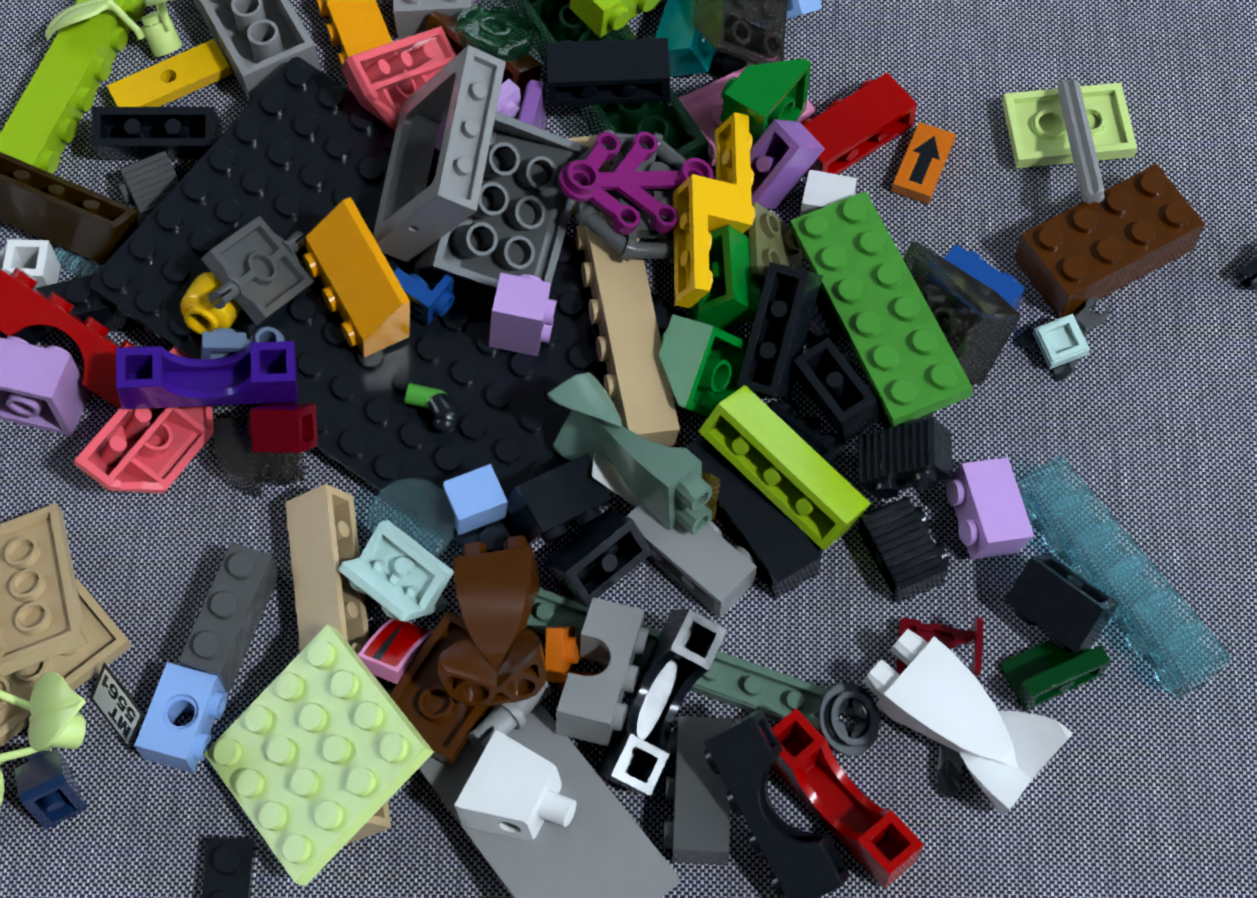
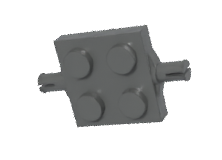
(257, 270)

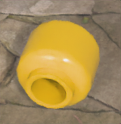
(200, 313)

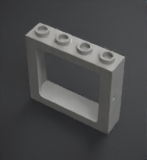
(418, 216)

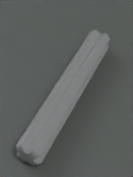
(1081, 141)

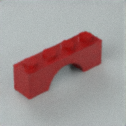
(25, 306)
(866, 830)

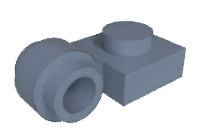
(227, 342)

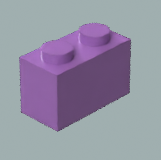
(781, 161)

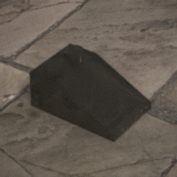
(967, 310)

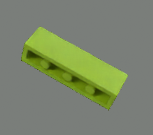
(784, 467)

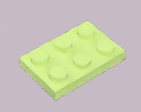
(1040, 132)

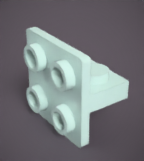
(399, 574)

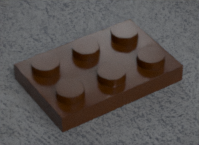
(426, 703)

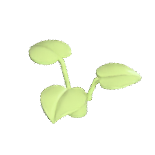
(156, 26)
(52, 718)

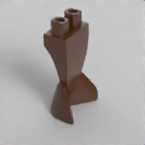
(496, 597)

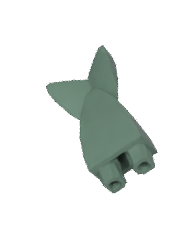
(658, 475)

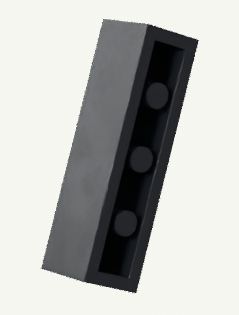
(778, 546)

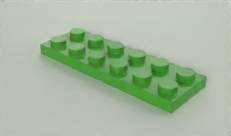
(881, 309)

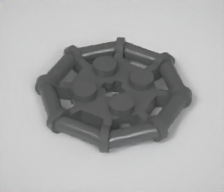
(627, 245)

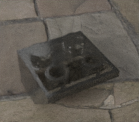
(744, 27)

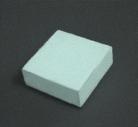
(1061, 341)

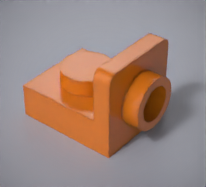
(561, 654)

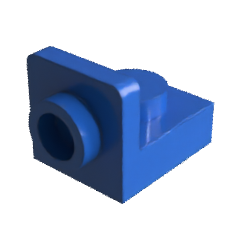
(425, 302)

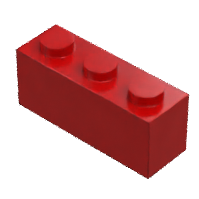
(861, 123)

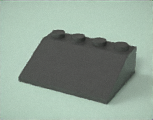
(518, 211)

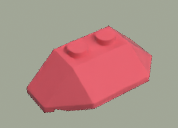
(395, 71)
(146, 446)

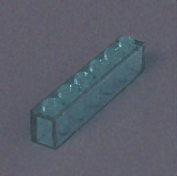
(1101, 551)

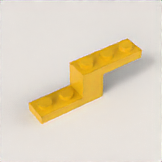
(709, 205)

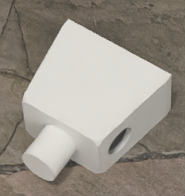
(513, 792)

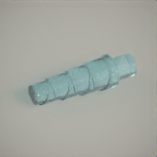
(75, 263)

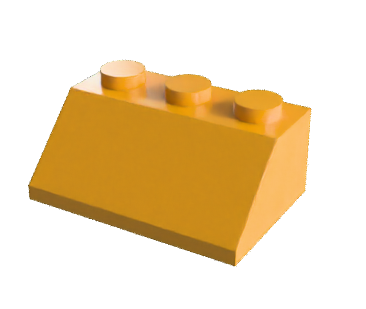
(357, 280)

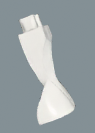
(952, 708)

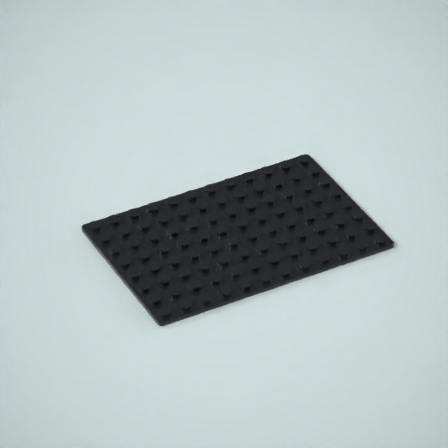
(291, 164)

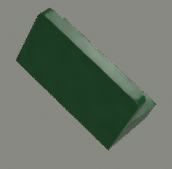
(1051, 671)

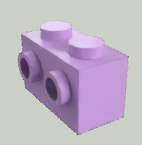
(521, 314)
(989, 508)

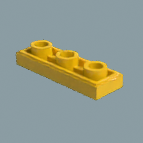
(172, 77)

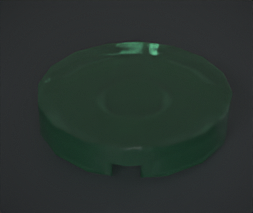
(494, 32)

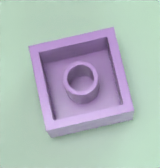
(40, 386)

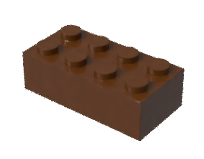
(1109, 242)

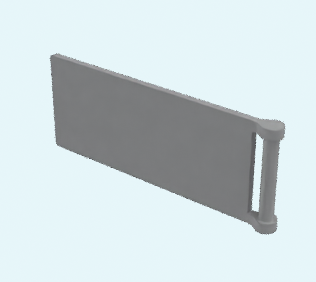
(592, 857)

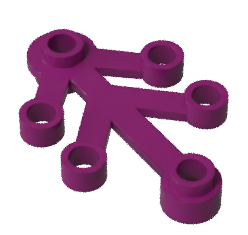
(627, 182)

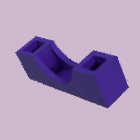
(163, 380)

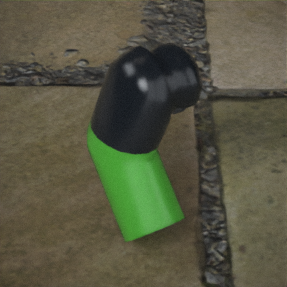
(438, 402)

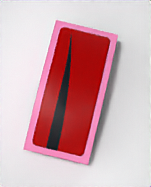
(393, 649)

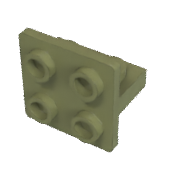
(771, 242)

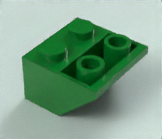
(734, 290)

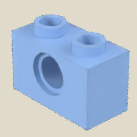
(181, 692)

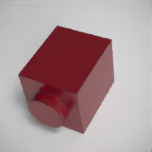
(283, 427)

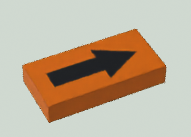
(923, 162)

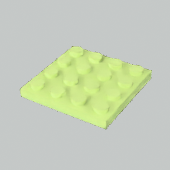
(317, 754)

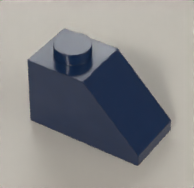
(49, 788)

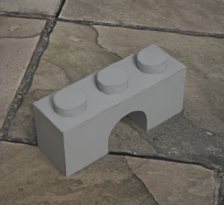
(593, 704)

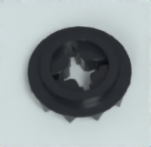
(858, 705)

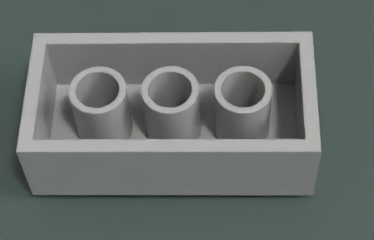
(257, 38)

